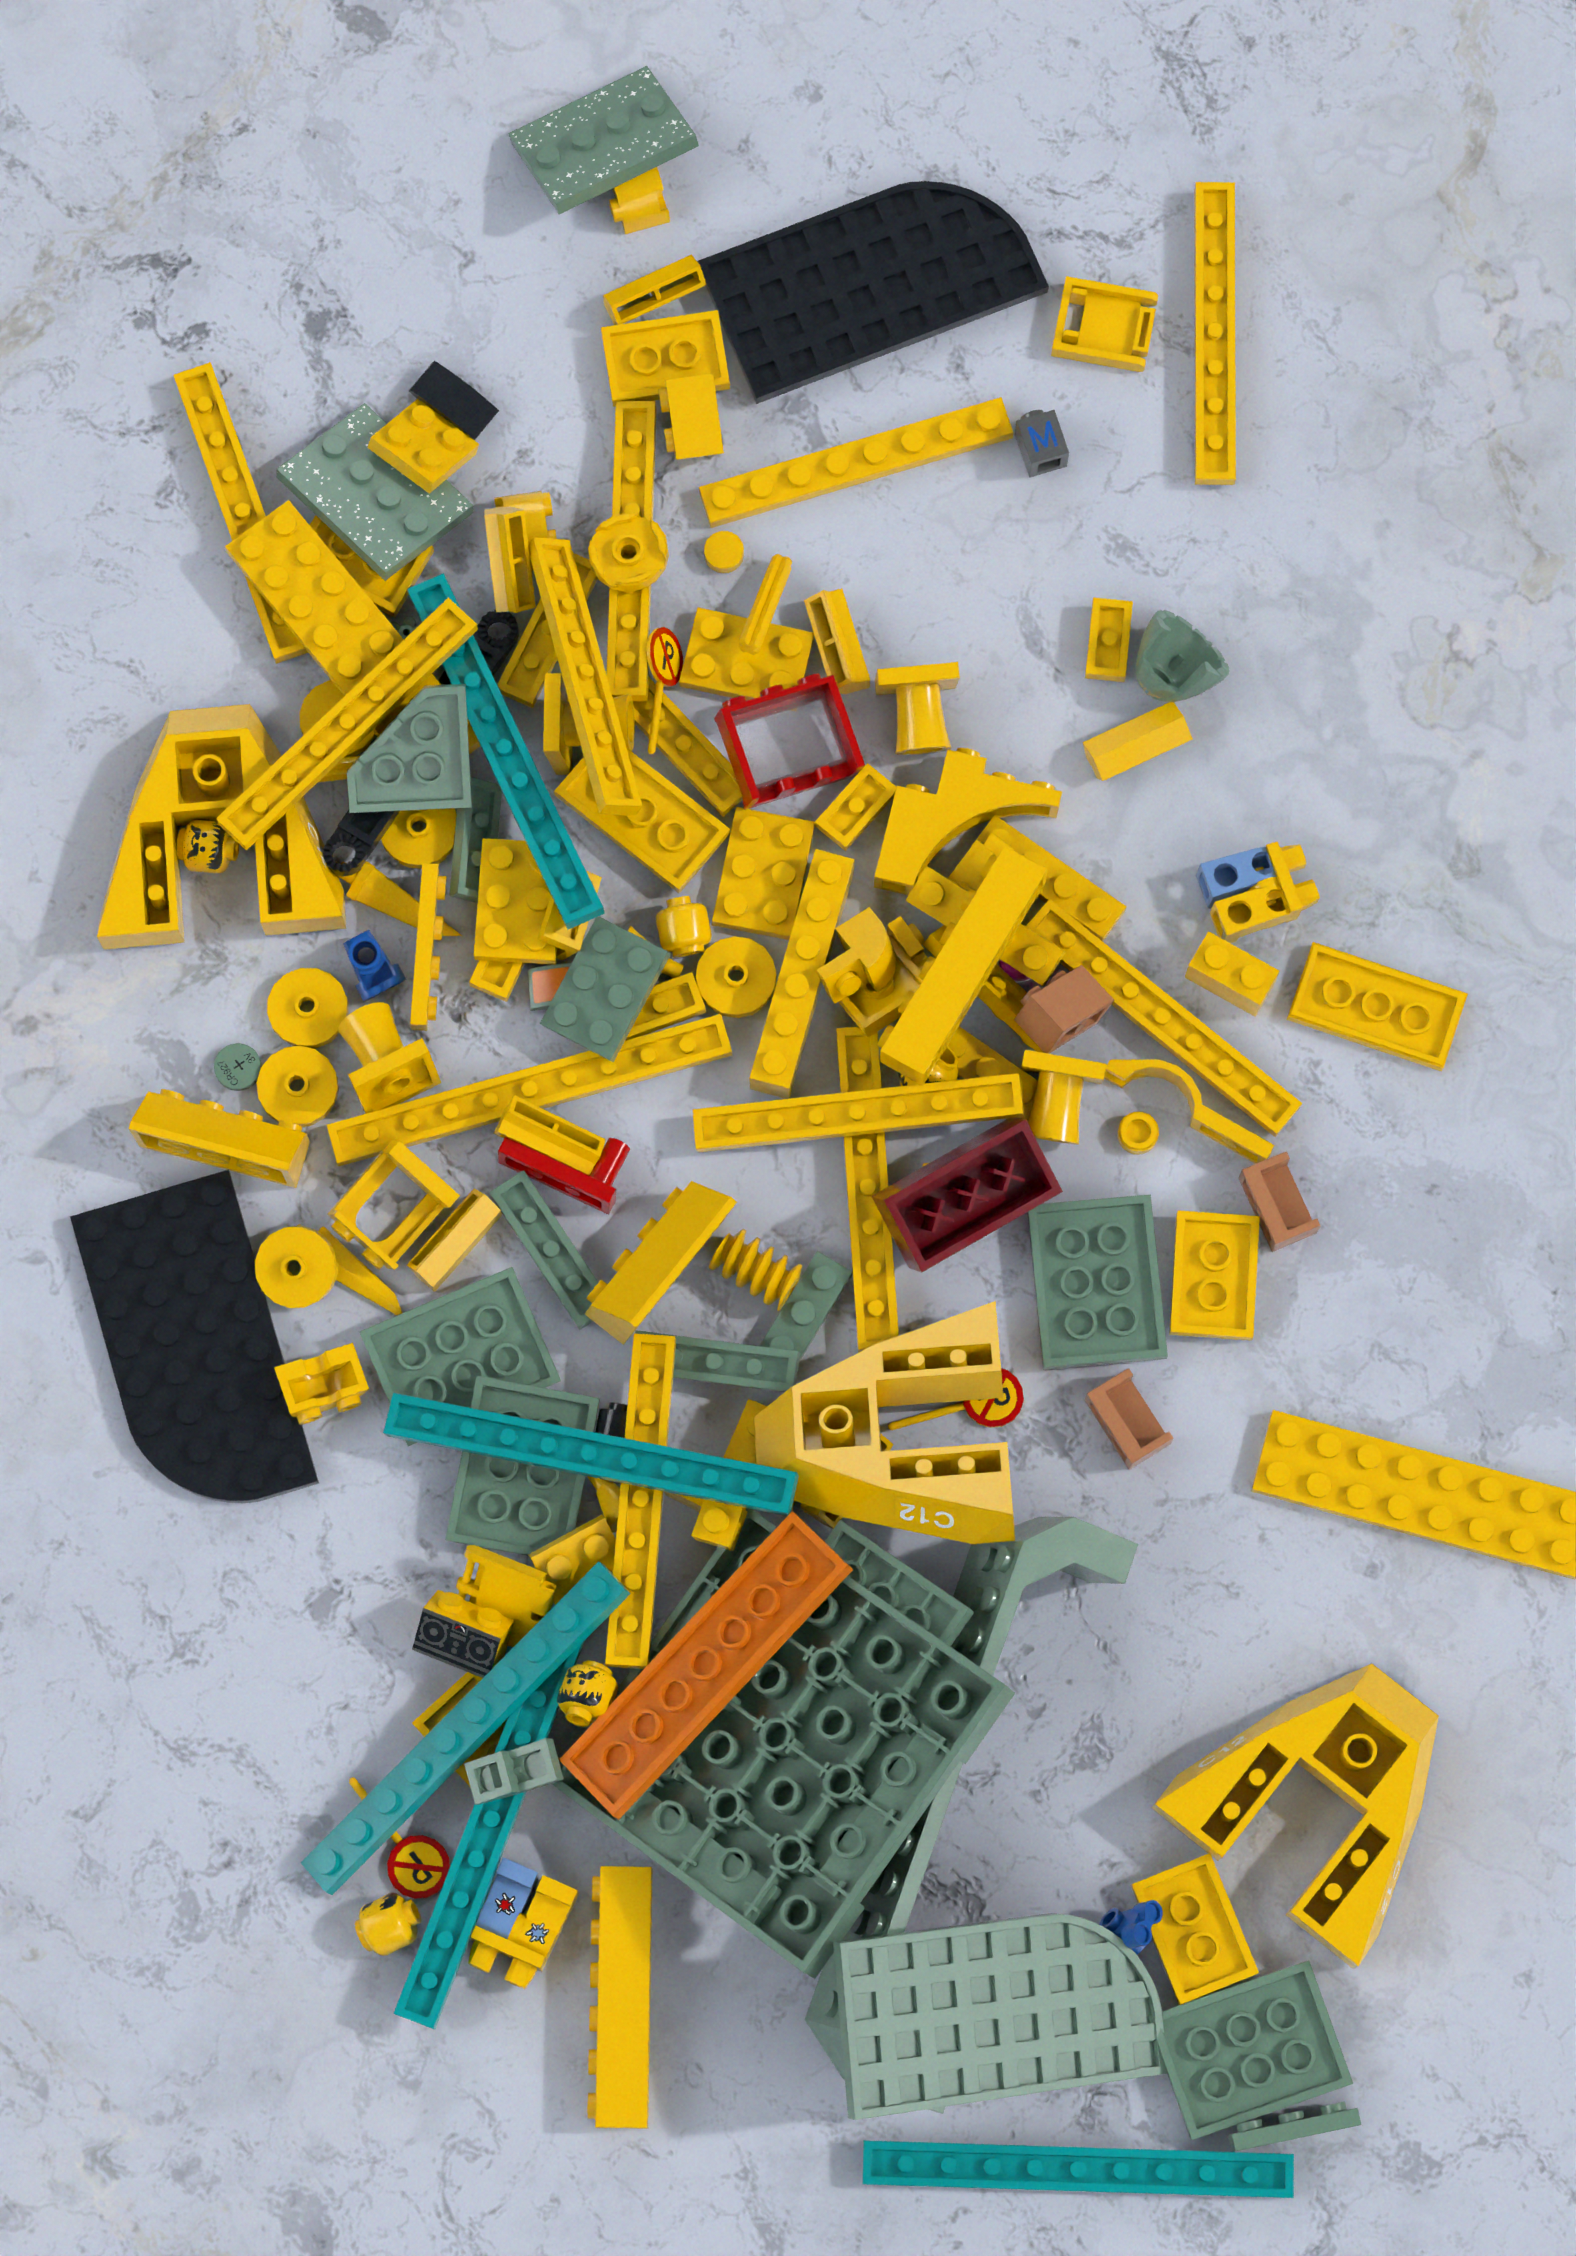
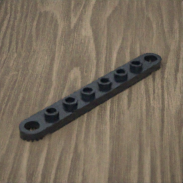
(365, 829)

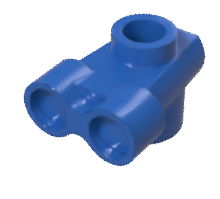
(376, 975)
(1134, 1924)

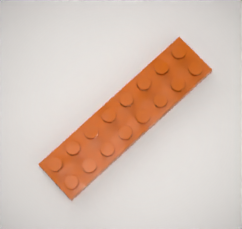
(705, 1665)

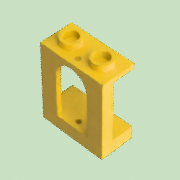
(390, 1249)

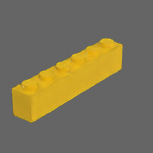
(962, 965)
(798, 979)
(623, 1997)

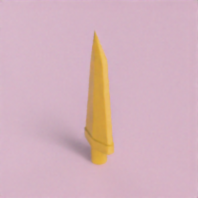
(382, 894)
(359, 1278)

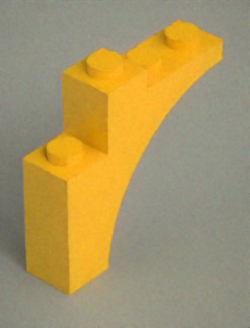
(965, 798)

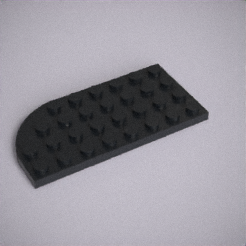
(867, 282)
(194, 1341)

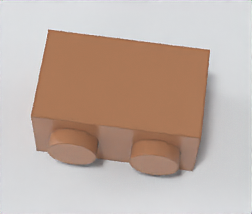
(1062, 1008)

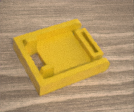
(1112, 328)

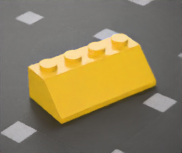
(220, 1138)
(658, 1260)

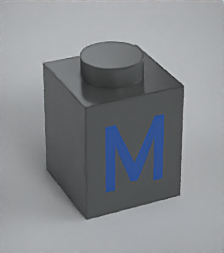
(1041, 442)

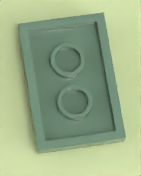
(605, 988)

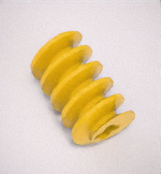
(756, 1267)

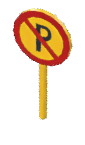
(666, 665)
(985, 1412)
(416, 1863)

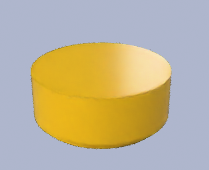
(723, 552)
(1138, 1133)

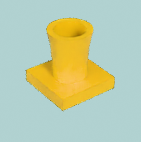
(919, 704)
(560, 728)
(389, 1068)
(1059, 1094)

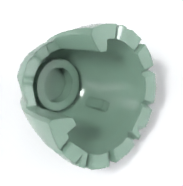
(1176, 660)

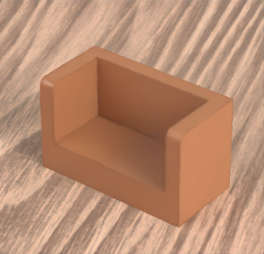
(1277, 1202)
(1127, 1419)

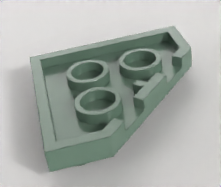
(417, 758)

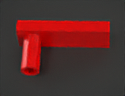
(591, 1190)

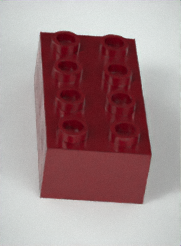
(967, 1194)

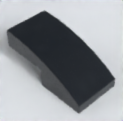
(454, 399)

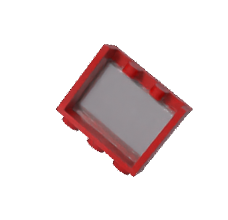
(789, 740)

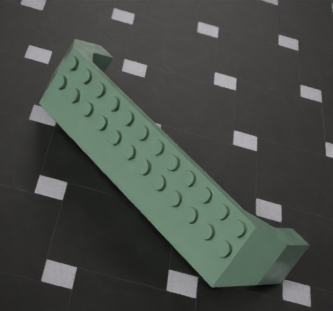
(992, 1589)

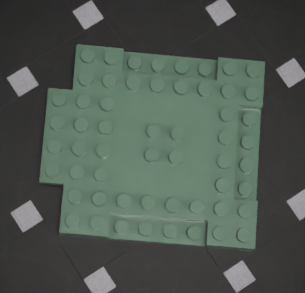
(820, 1756)

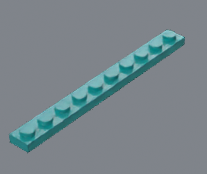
(515, 769)
(591, 1454)
(465, 1728)
(474, 1866)
(1078, 2169)

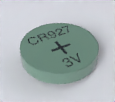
(237, 1066)

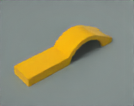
(1202, 1118)

